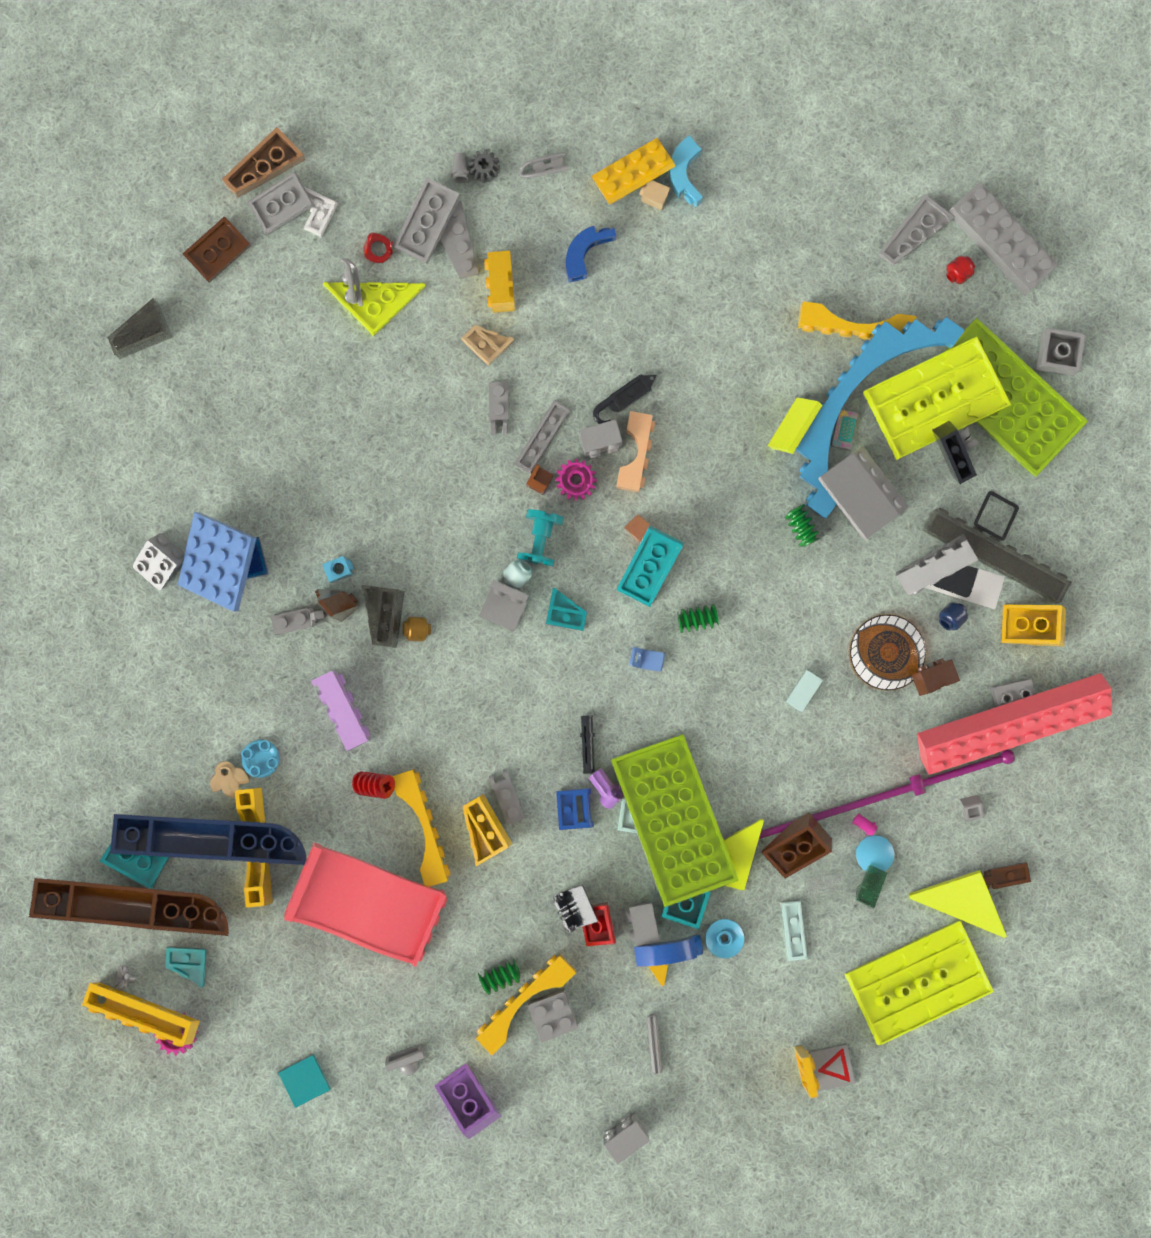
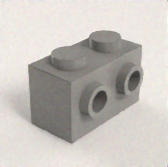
(1011, 692)
(643, 923)

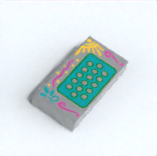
(844, 429)

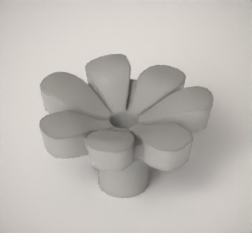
(123, 977)

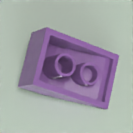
(467, 1101)

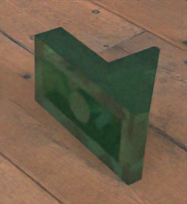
(871, 886)

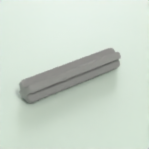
(654, 1044)

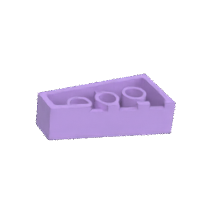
(342, 710)

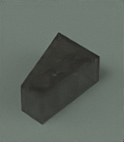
(140, 331)

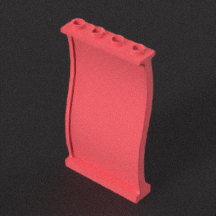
(365, 904)

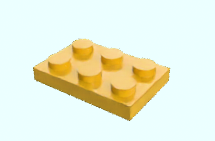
(806, 1067)

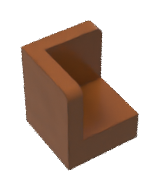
(539, 480)

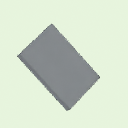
(281, 203)

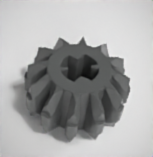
(477, 162)

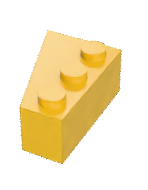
(500, 281)
(485, 830)

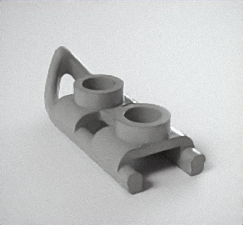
(541, 169)
(352, 279)

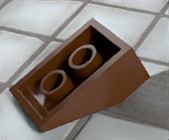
(798, 846)

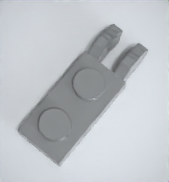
(498, 405)

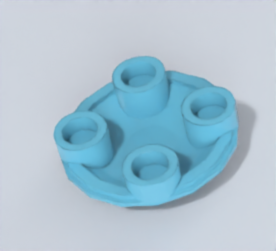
(260, 758)
(875, 852)

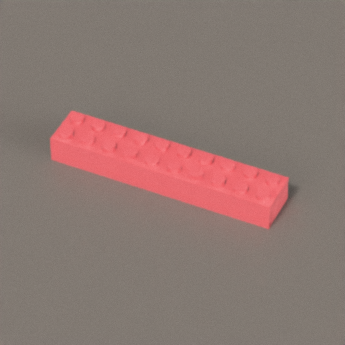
(1015, 723)

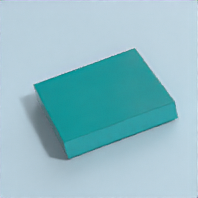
(304, 1081)

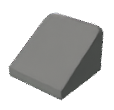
(972, 808)

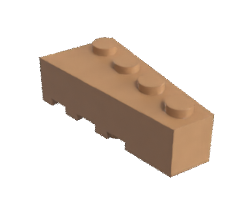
(263, 163)

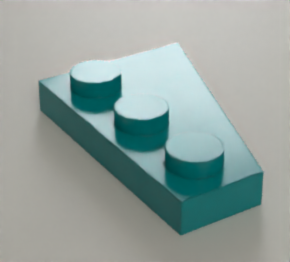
(137, 867)

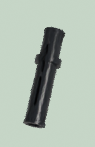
(587, 744)

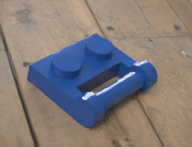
(568, 809)

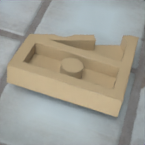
(486, 343)

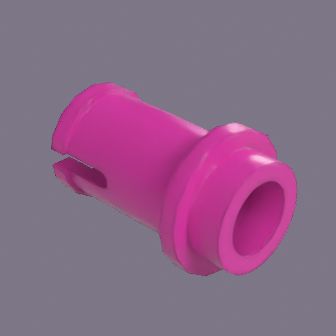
(865, 824)

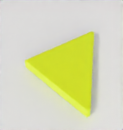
(379, 300)
(741, 850)
(963, 899)

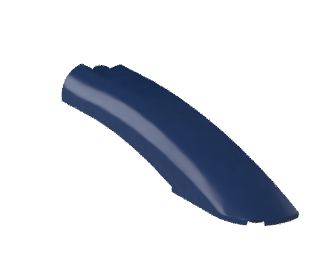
(206, 839)

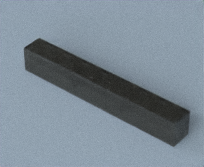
(999, 557)

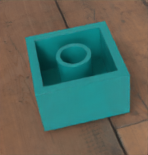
(688, 911)

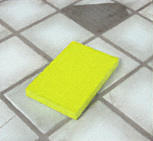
(795, 425)

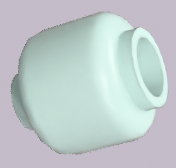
(517, 573)

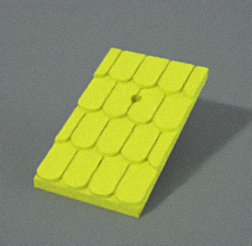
(948, 387)
(919, 982)

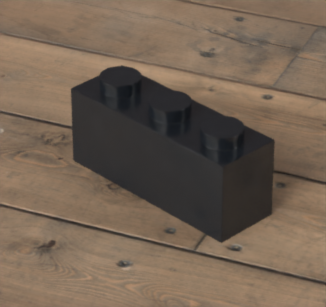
(954, 452)

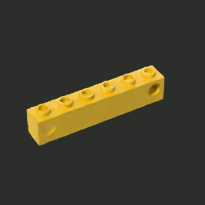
(141, 1013)

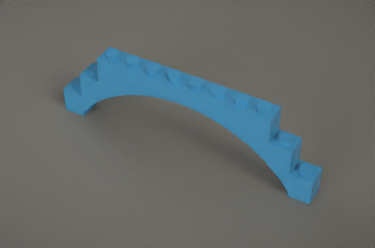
(884, 346)

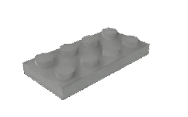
(427, 220)

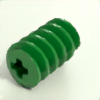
(802, 526)
(698, 618)
(500, 977)

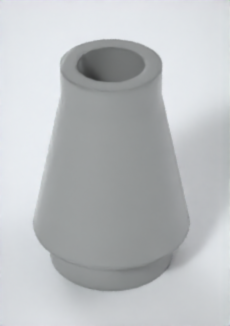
(460, 169)

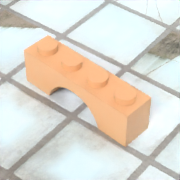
(638, 427)

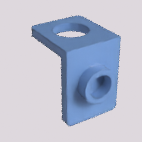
(647, 659)

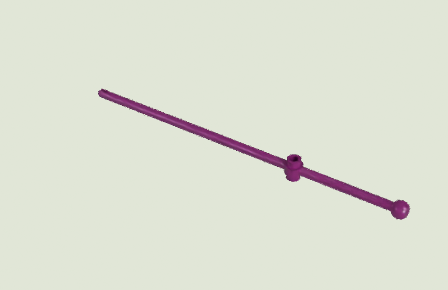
(917, 785)

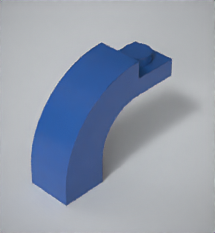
(580, 246)
(669, 952)

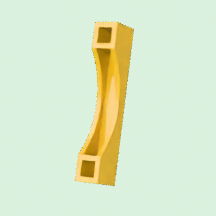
(817, 317)
(432, 868)
(258, 880)
(554, 975)

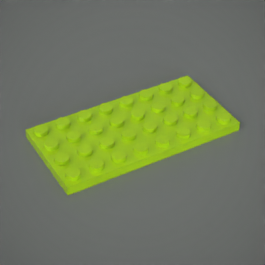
(1038, 419)
(674, 820)

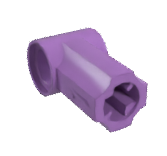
(610, 793)

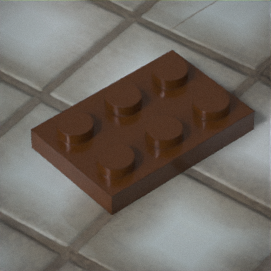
(216, 249)

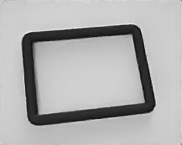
(982, 509)

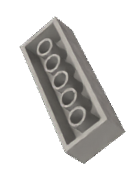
(1002, 239)

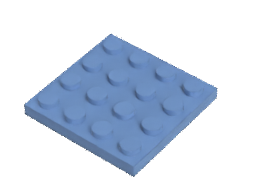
(216, 561)

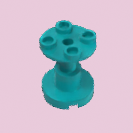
(541, 530)

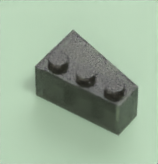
(384, 614)

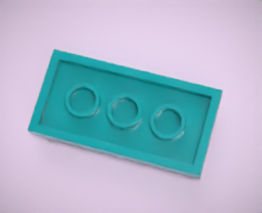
(650, 566)

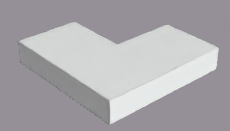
(320, 213)

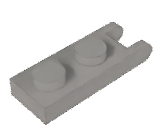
(507, 799)

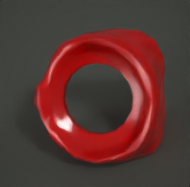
(374, 237)

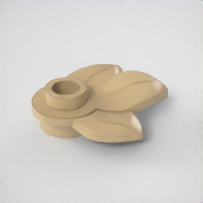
(230, 781)

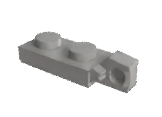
(296, 620)

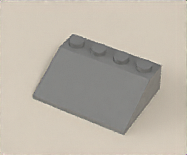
(863, 493)

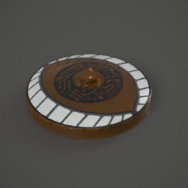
(886, 652)

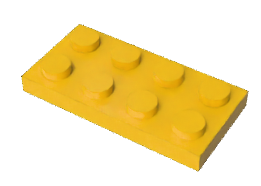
(633, 171)

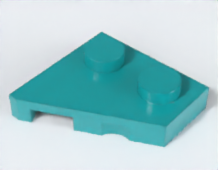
(565, 612)
(187, 962)

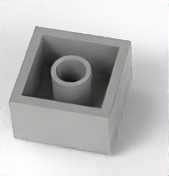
(1060, 352)
(600, 439)
(552, 1015)
(625, 1137)

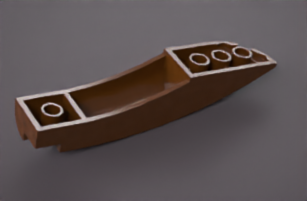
(127, 907)

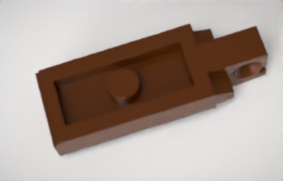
(1007, 876)

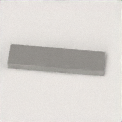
(542, 437)

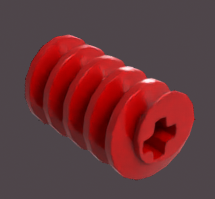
(373, 784)

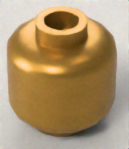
(416, 629)

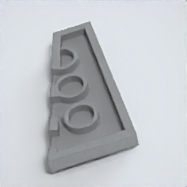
(918, 226)
(458, 244)

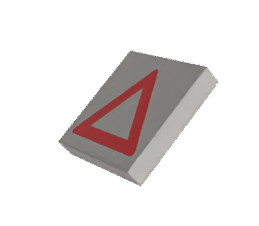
(833, 1066)

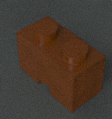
(933, 678)

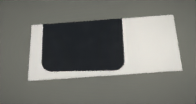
(971, 585)

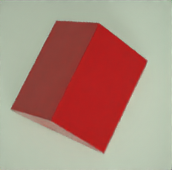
(602, 931)

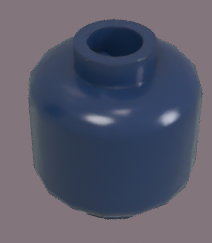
(953, 616)

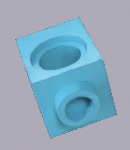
(329, 568)

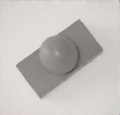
(406, 1060)

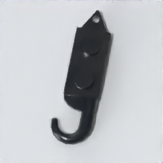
(625, 396)

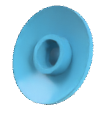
(727, 948)

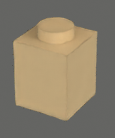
(654, 194)

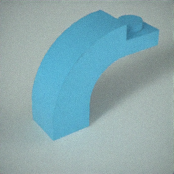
(683, 155)

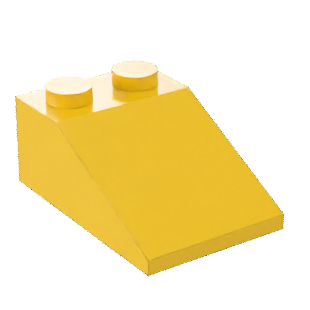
(1034, 625)

